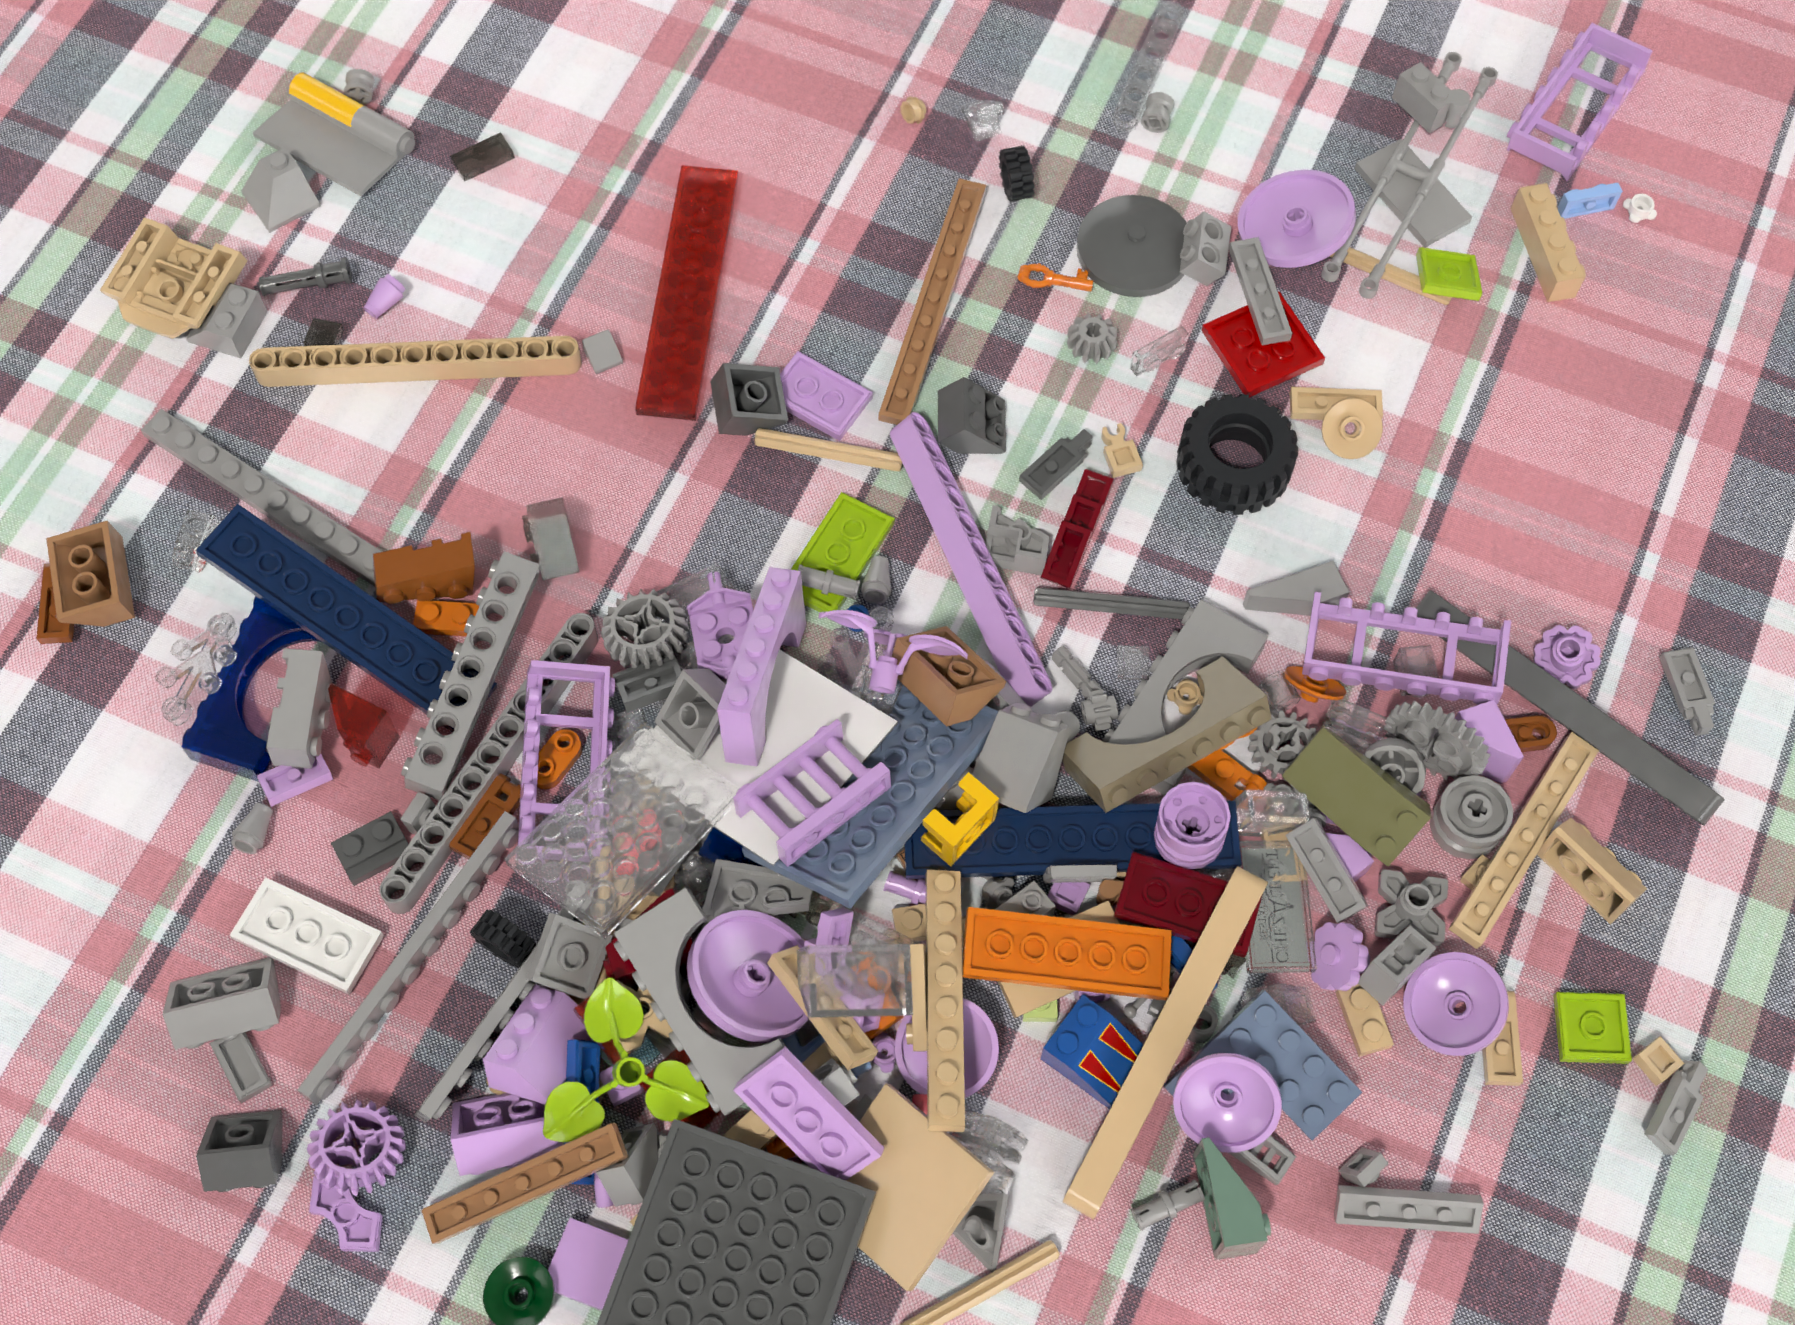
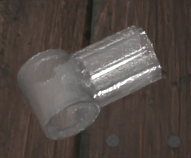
(1279, 691)

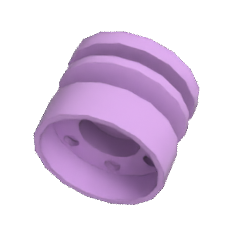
(1191, 808)

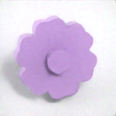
(1568, 655)
(1339, 956)

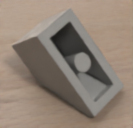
(629, 1179)

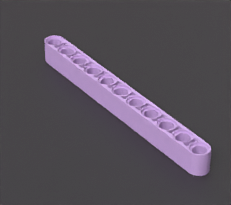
(970, 559)

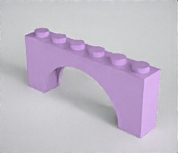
(774, 622)

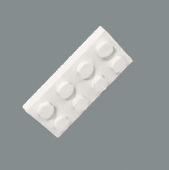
(307, 935)

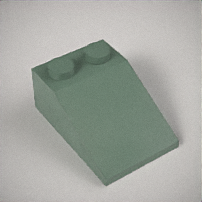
(1229, 1206)

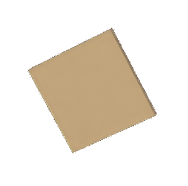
(921, 1187)

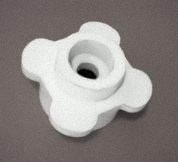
(1640, 208)

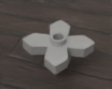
(1411, 906)

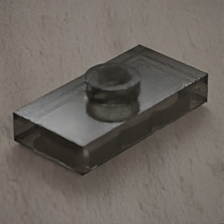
(482, 156)

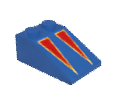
(1093, 1051)

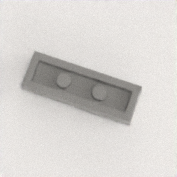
(1326, 870)

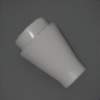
(876, 584)
(251, 832)

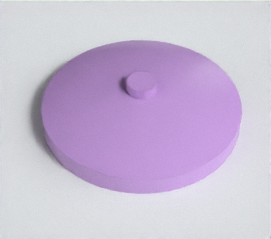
(1298, 217)
(735, 982)

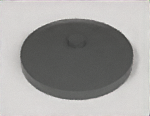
(1132, 245)

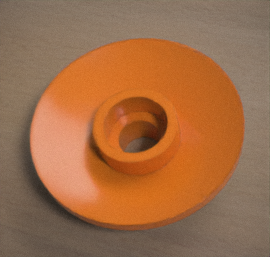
(1312, 689)

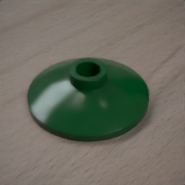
(503, 1288)

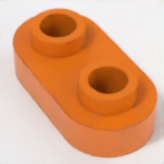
(558, 758)

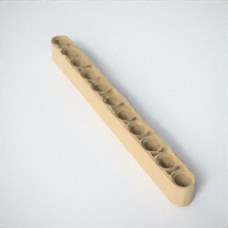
(401, 359)
(1164, 1043)

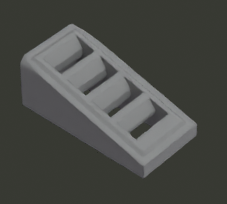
(1261, 1166)

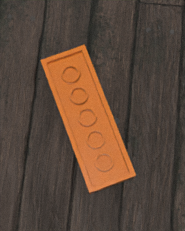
(1066, 953)

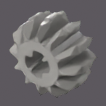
(1092, 338)

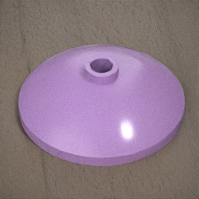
(1436, 991)
(980, 1052)
(1230, 1120)

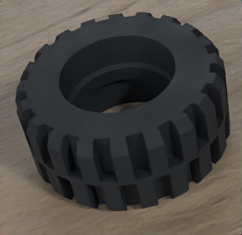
(1242, 421)

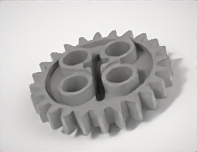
(1442, 740)

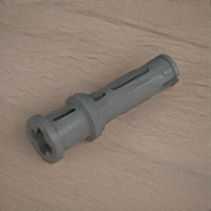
(340, 273)

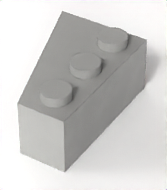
(303, 710)

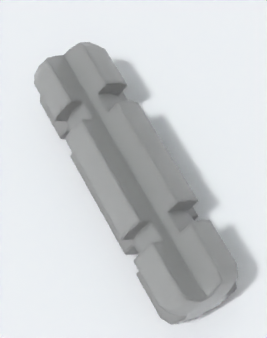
(1074, 671)

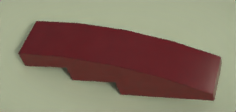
(1077, 529)

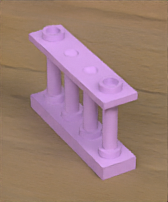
(818, 821)

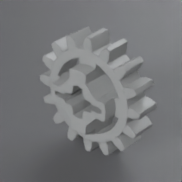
(1277, 733)

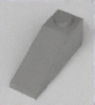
(1296, 592)

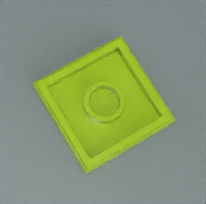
(1448, 274)
(1592, 1028)

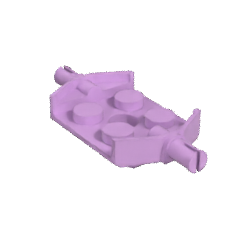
(714, 615)

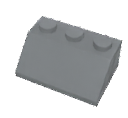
(222, 1004)

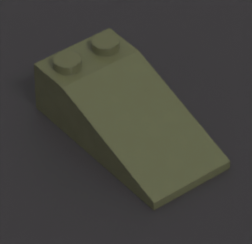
(1358, 795)

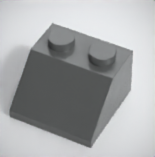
(748, 398)
(241, 1151)

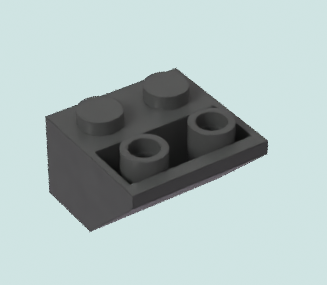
(971, 419)

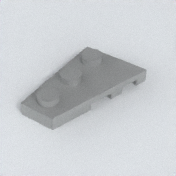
(753, 888)

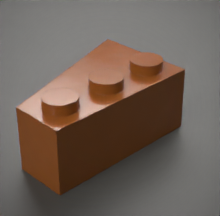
(425, 572)

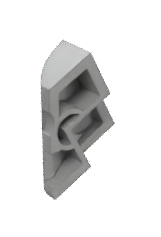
(1016, 544)

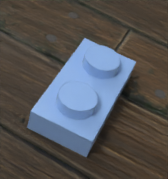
(1589, 200)

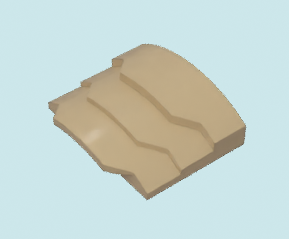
(169, 281)

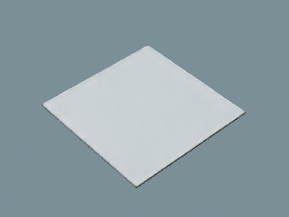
(796, 709)

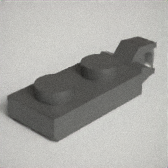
(1056, 464)

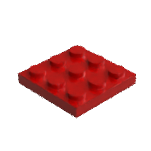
(1257, 365)

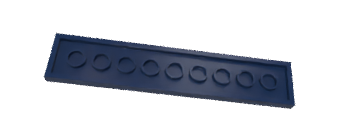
(330, 608)
(1059, 837)

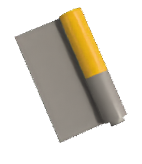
(336, 135)

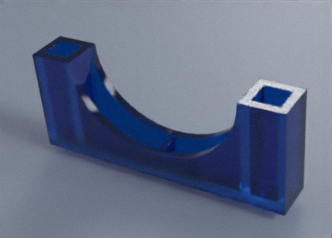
(220, 731)

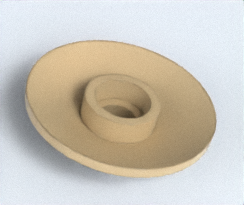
(1366, 433)

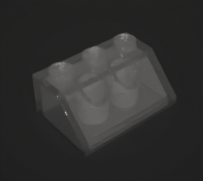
(855, 980)

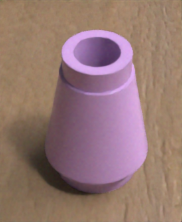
(384, 295)

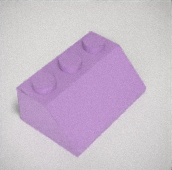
(532, 1048)
(497, 1133)

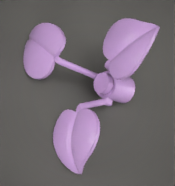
(886, 670)

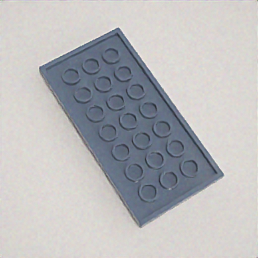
(923, 766)

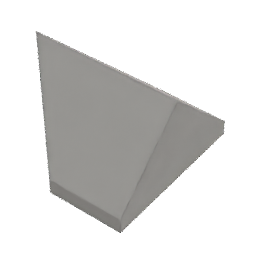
(983, 1228)

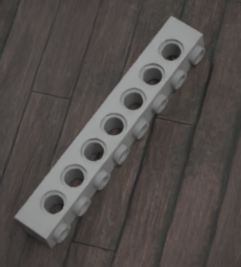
(436, 778)

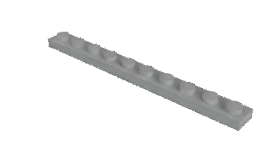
(262, 494)
(406, 965)

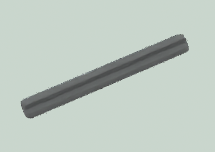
(1110, 603)

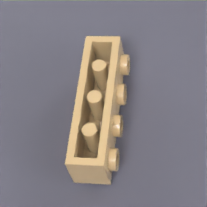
(1547, 242)

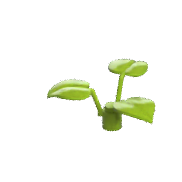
(673, 1092)

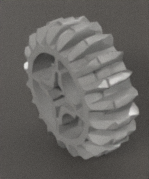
(651, 637)

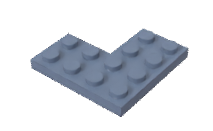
(1309, 1082)

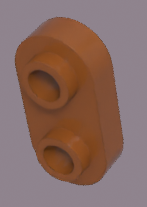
(1523, 729)

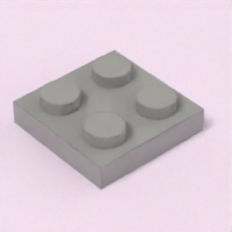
(568, 957)

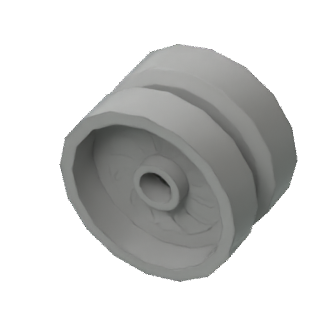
(1471, 817)

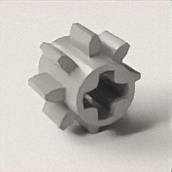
(1099, 710)

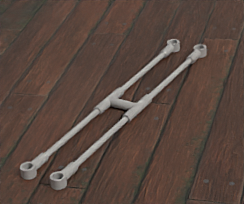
(1451, 64)

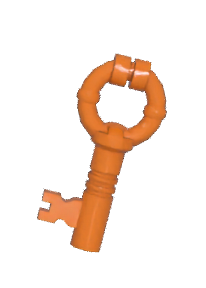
(1050, 278)

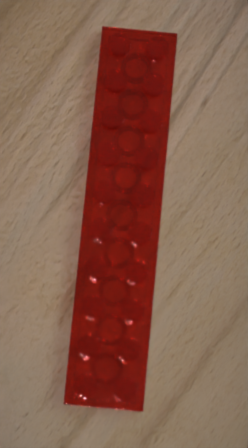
(687, 294)

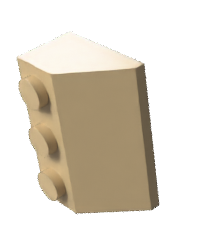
(1591, 870)

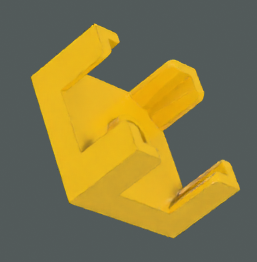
(979, 812)

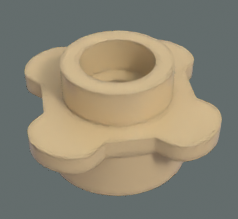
(1189, 688)

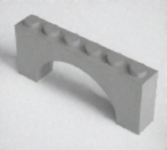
(1202, 640)
(656, 949)

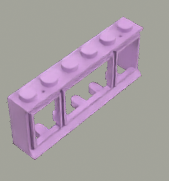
(1605, 44)
(1408, 622)
(601, 720)

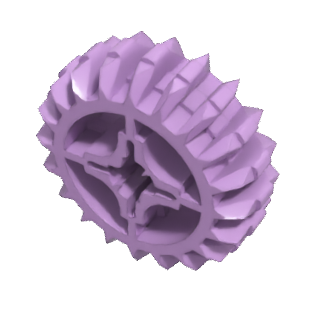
(387, 1136)

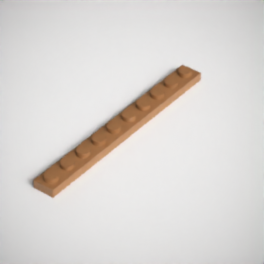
(932, 302)

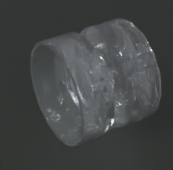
(993, 1144)

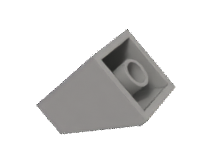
(1022, 757)

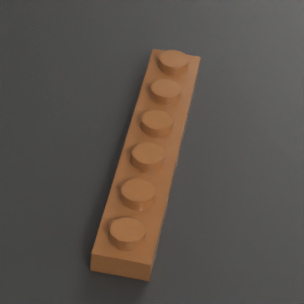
(524, 1183)

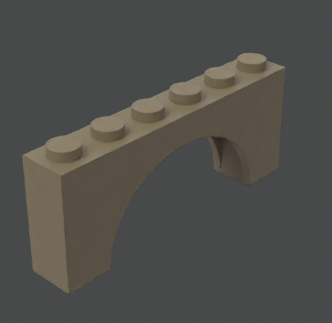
(1120, 772)

